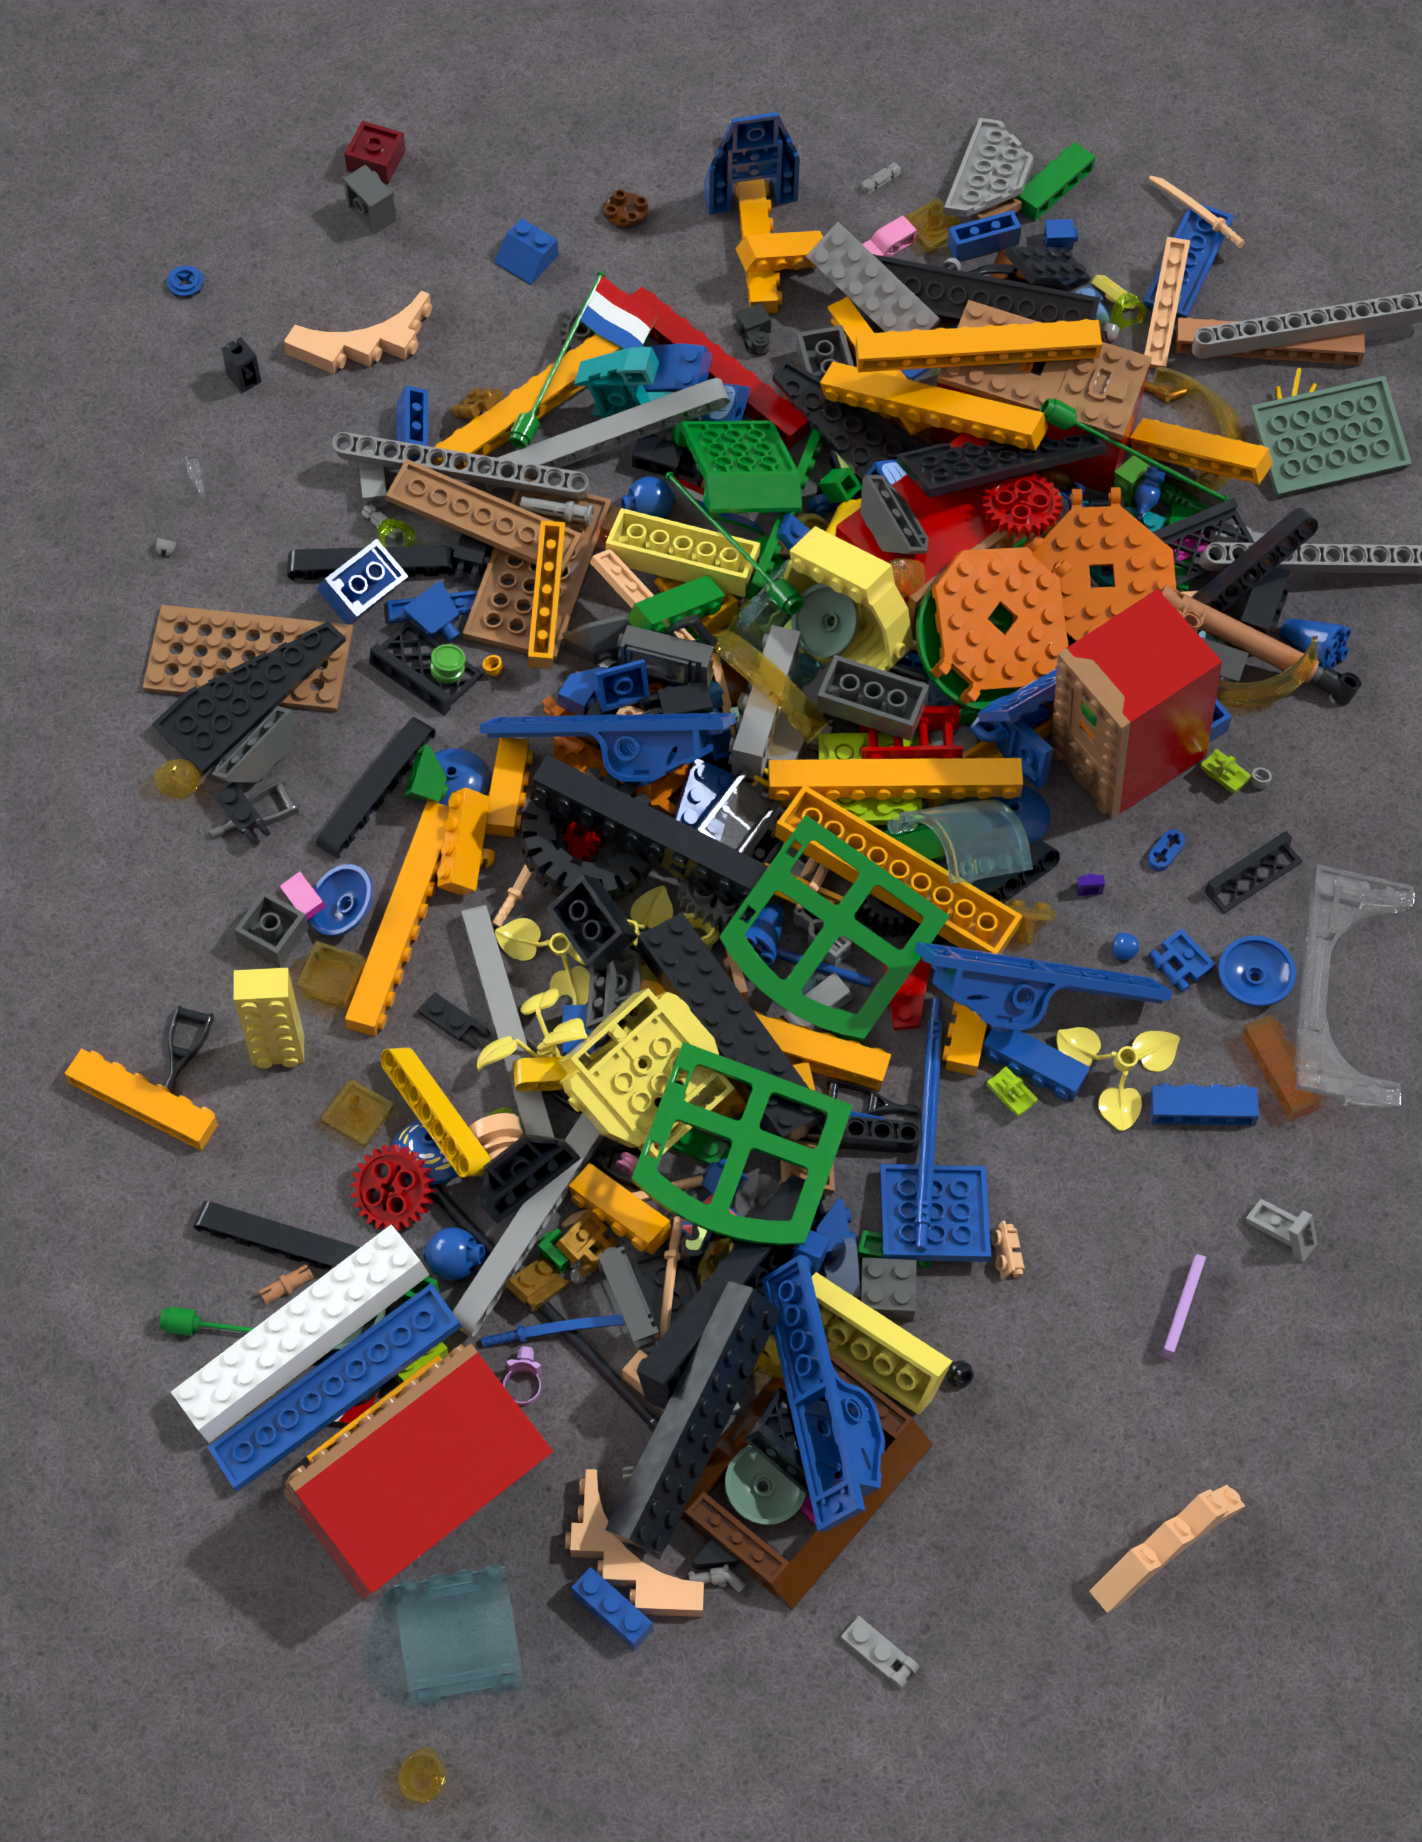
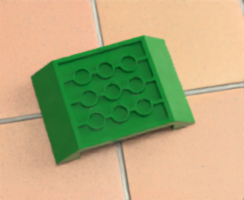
(742, 466)

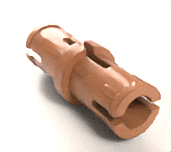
(286, 1284)

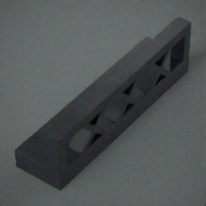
(1251, 864)

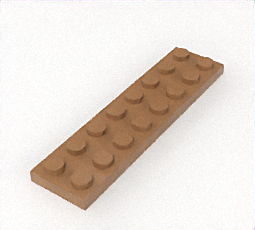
(473, 512)

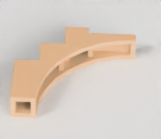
(331, 349)
(1165, 1544)
(654, 1591)

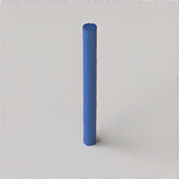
(827, 968)

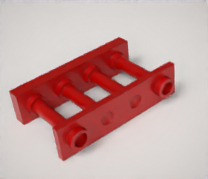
(933, 718)

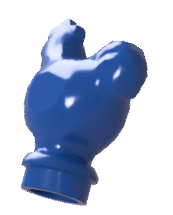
(1148, 491)

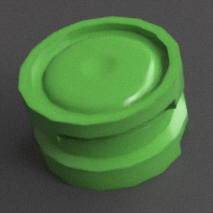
(447, 663)

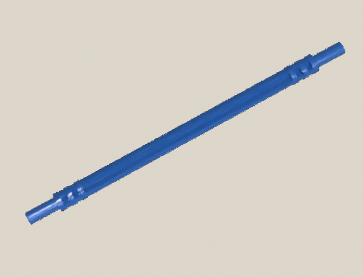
(928, 1125)

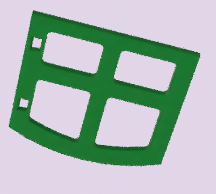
(837, 922)
(744, 1136)

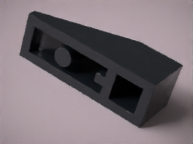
(766, 844)

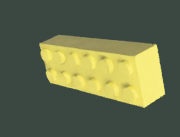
(682, 551)
(269, 1017)
(879, 1348)

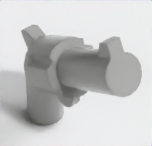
(720, 1577)

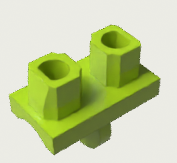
(1225, 771)
(1012, 1091)

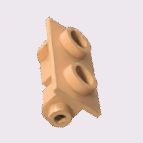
(1005, 1239)

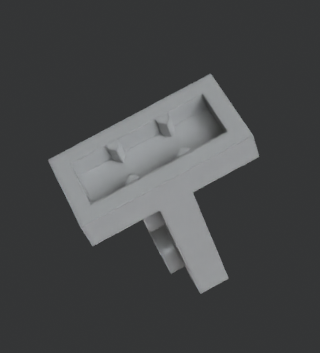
(1285, 1227)

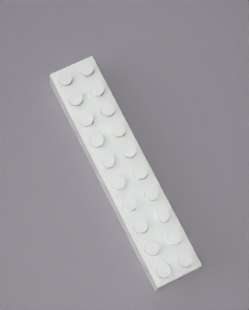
(299, 1333)

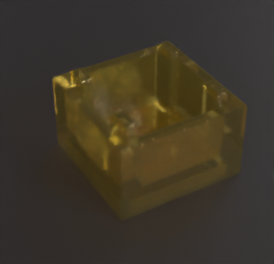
(330, 976)

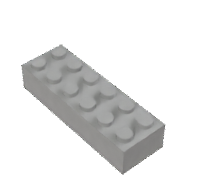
(870, 283)
(760, 715)

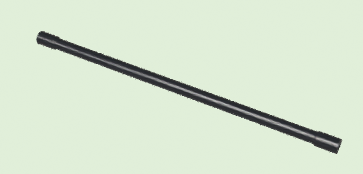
(553, 1315)

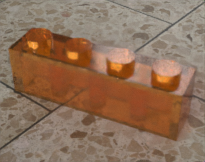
(1276, 1061)

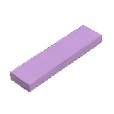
(1183, 1307)

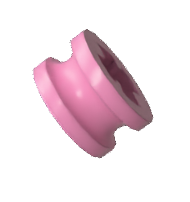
(627, 1163)

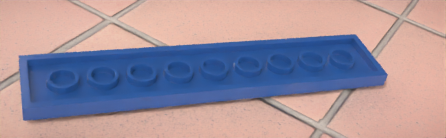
(334, 1387)

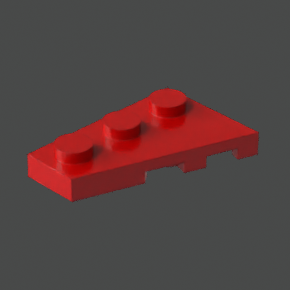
(908, 1001)

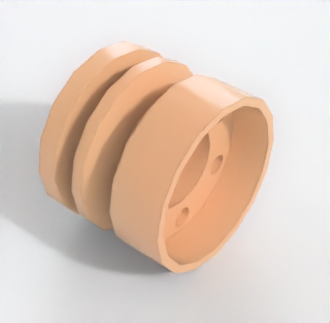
(497, 1132)

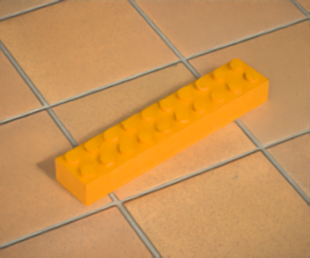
(975, 917)

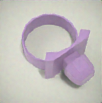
(526, 1363)

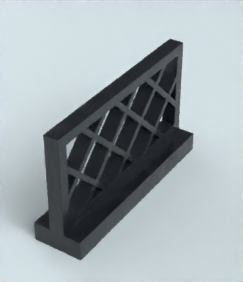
(1198, 523)
(413, 677)
(774, 1445)

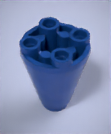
(1331, 639)
(766, 932)

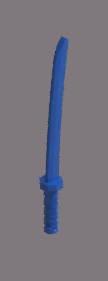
(523, 1333)

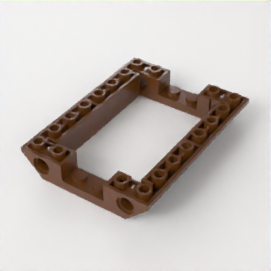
(795, 1578)

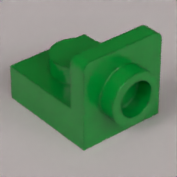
(552, 1253)

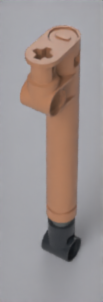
(1202, 617)

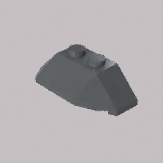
(891, 518)
(596, 639)
(258, 749)
(612, 986)

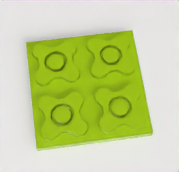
(850, 747)

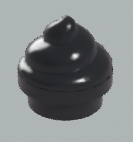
(960, 1374)

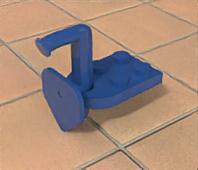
(1020, 741)

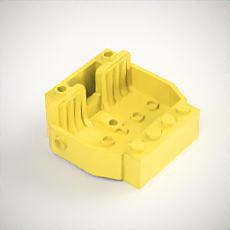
(883, 617)
(619, 1093)

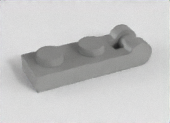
(879, 1651)

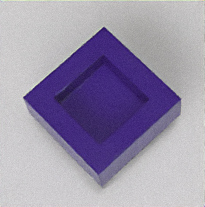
(1090, 884)

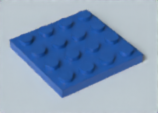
(957, 1215)

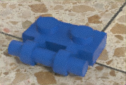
(1187, 955)

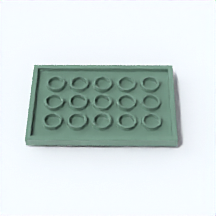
(1331, 435)

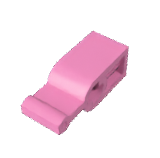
(892, 238)

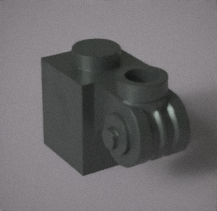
(754, 326)

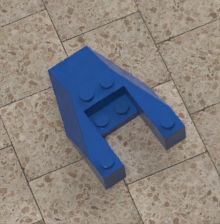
(750, 151)

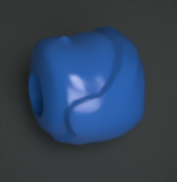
(1125, 946)

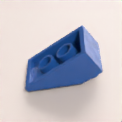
(679, 367)
(362, 582)

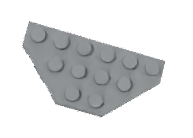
(990, 172)

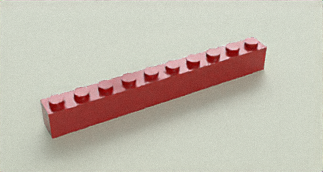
(762, 402)

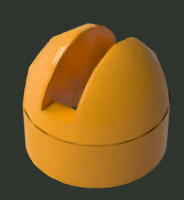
(489, 665)
(489, 855)

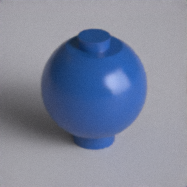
(650, 497)
(453, 1254)

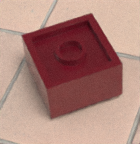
(377, 149)

